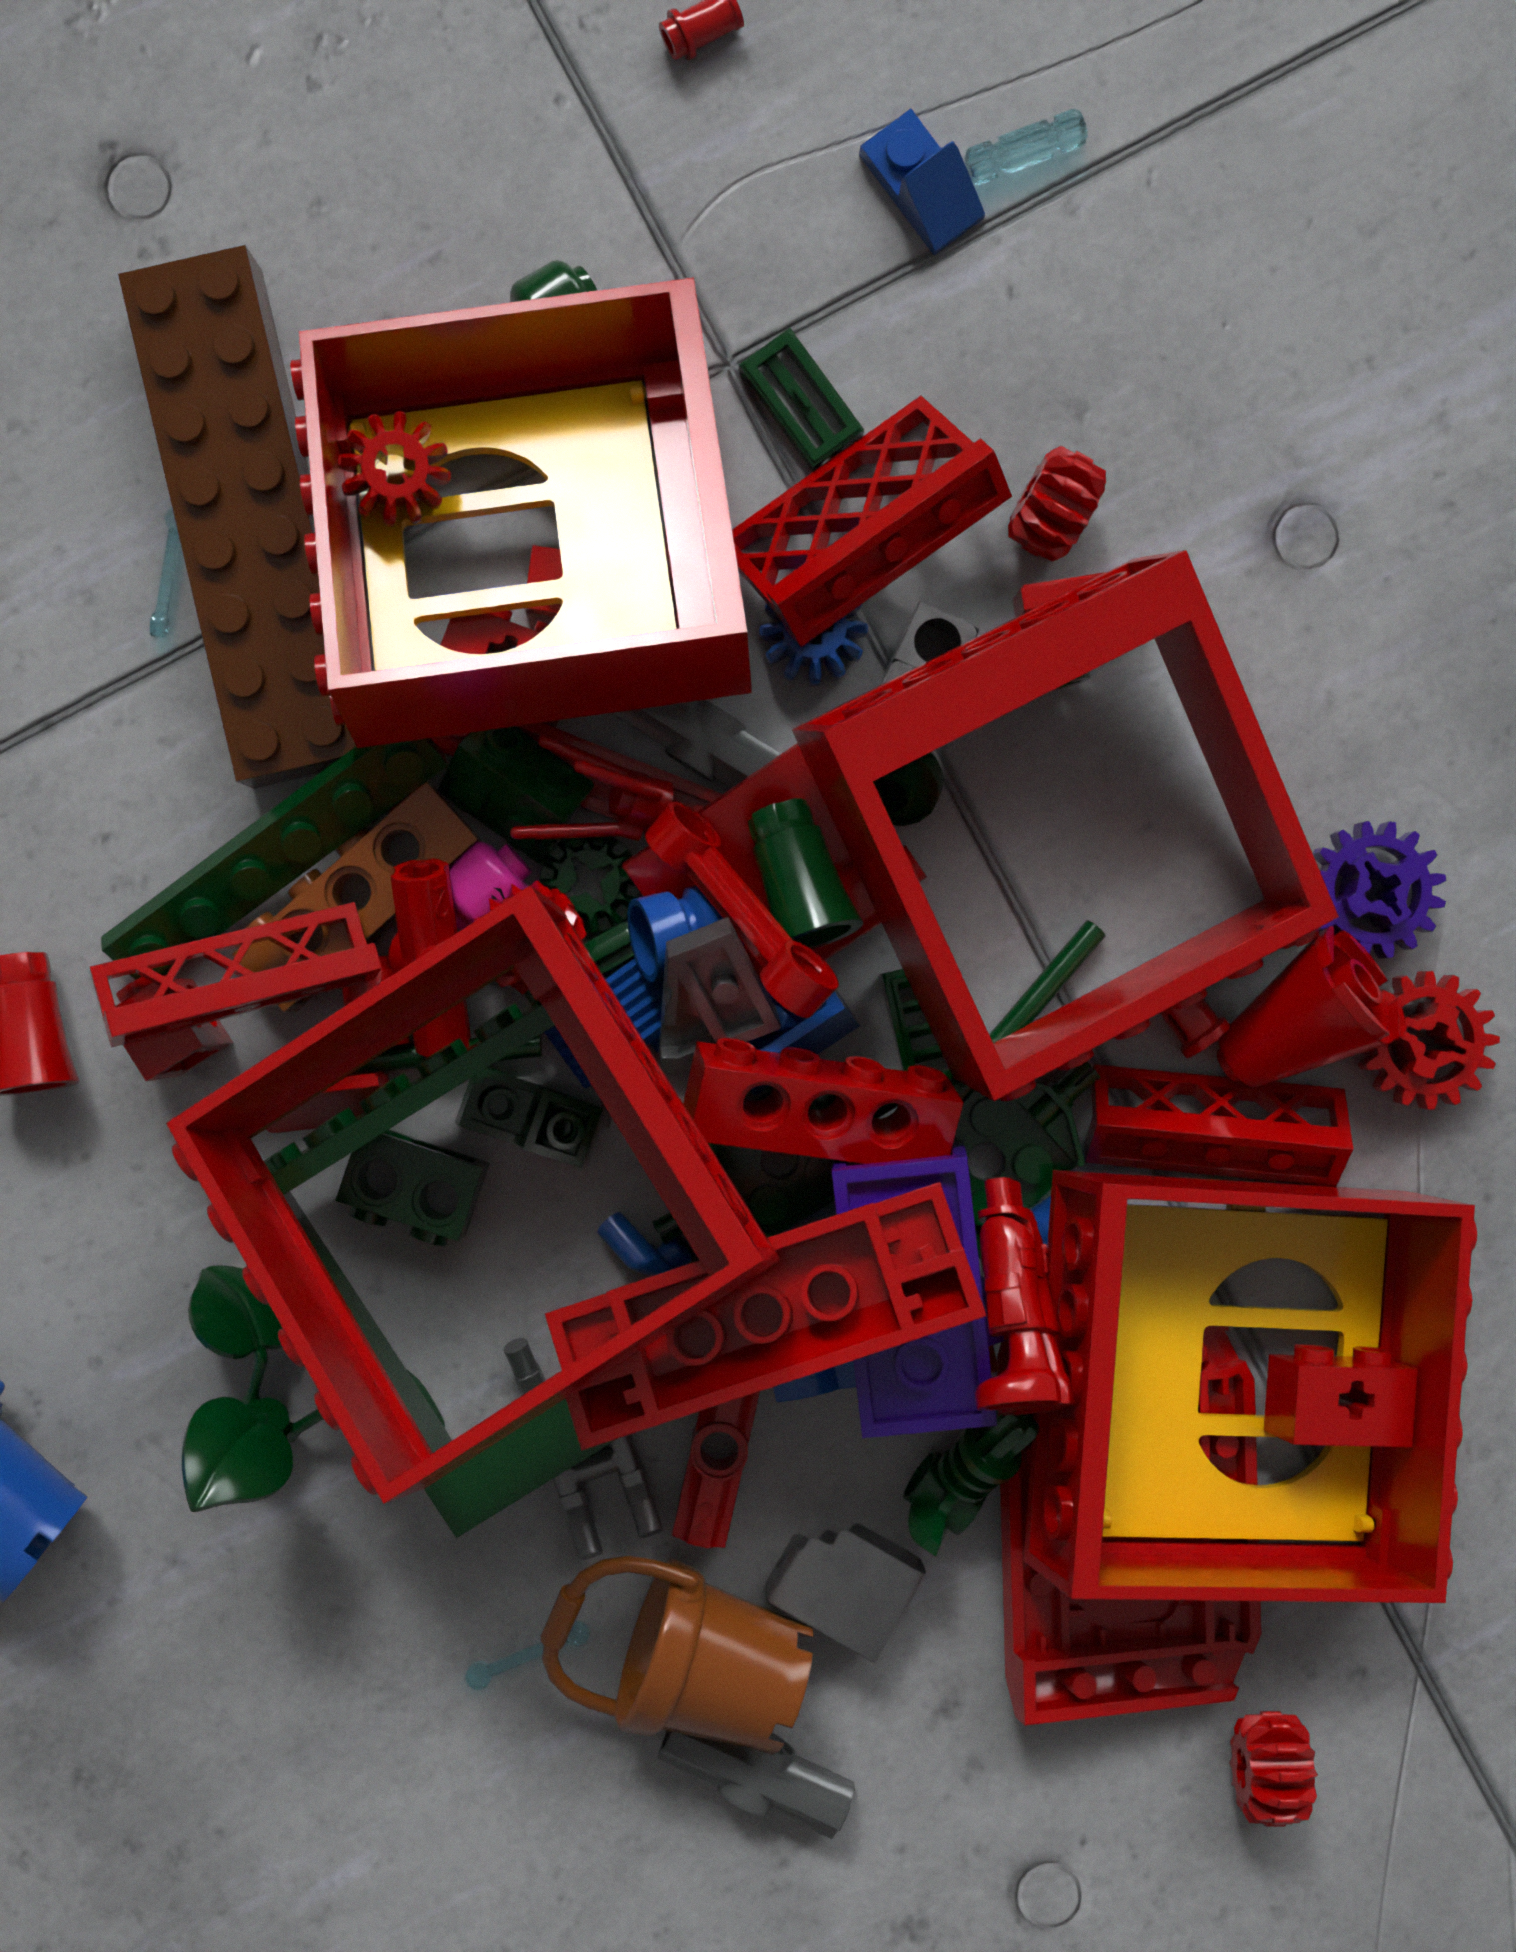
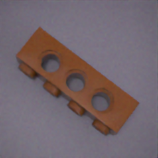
(440, 836)

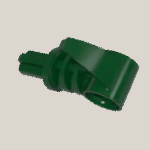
(953, 1486)

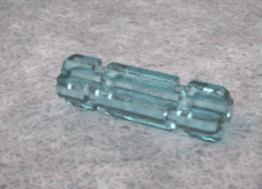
(1026, 146)

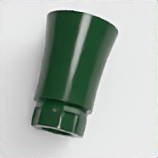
(800, 875)

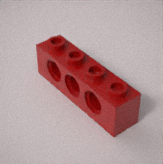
(843, 1131)

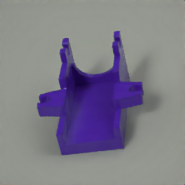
(935, 1377)

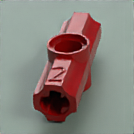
(424, 921)
(712, 1483)

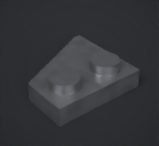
(710, 994)

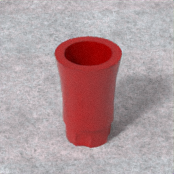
(31, 1028)

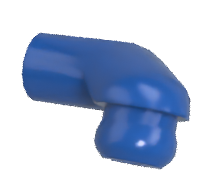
(638, 1252)

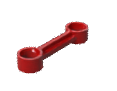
(791, 970)

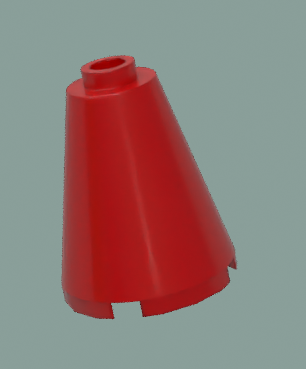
(1312, 1014)

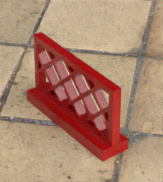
(878, 542)

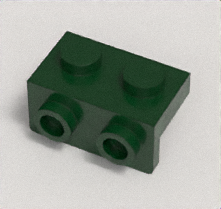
(513, 782)

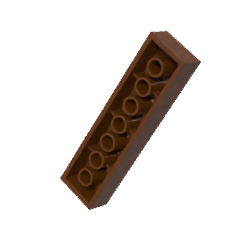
(237, 503)

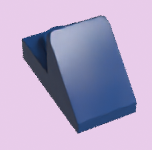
(924, 180)

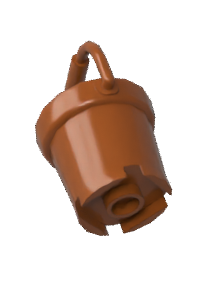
(694, 1660)

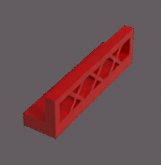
(240, 994)
(1220, 1137)

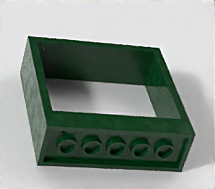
(547, 1442)

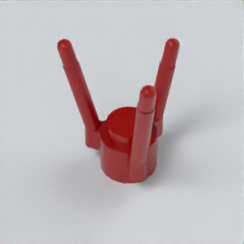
(632, 797)

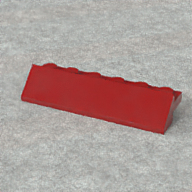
(831, 1299)

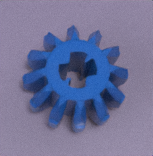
(814, 656)

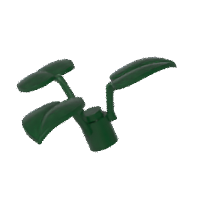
(230, 1445)

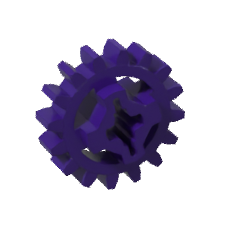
(1390, 909)

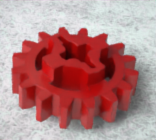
(1439, 1019)

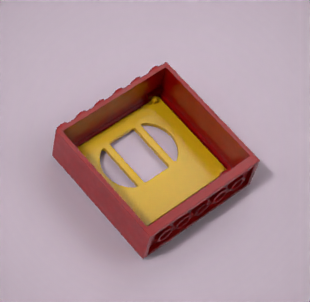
(565, 396)
(1128, 1453)

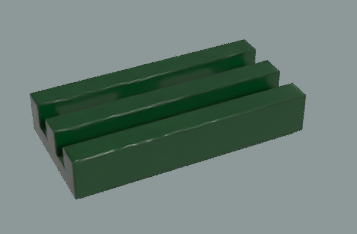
(832, 443)

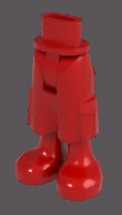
(1019, 1308)

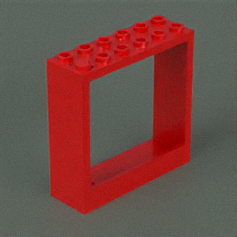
(1001, 672)
(287, 1271)

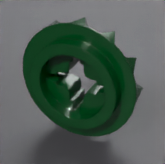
(594, 852)

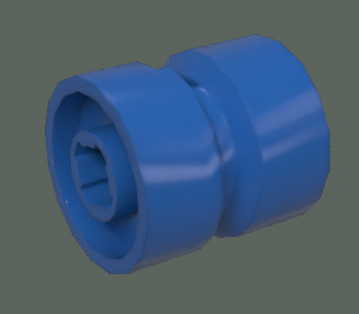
(662, 918)

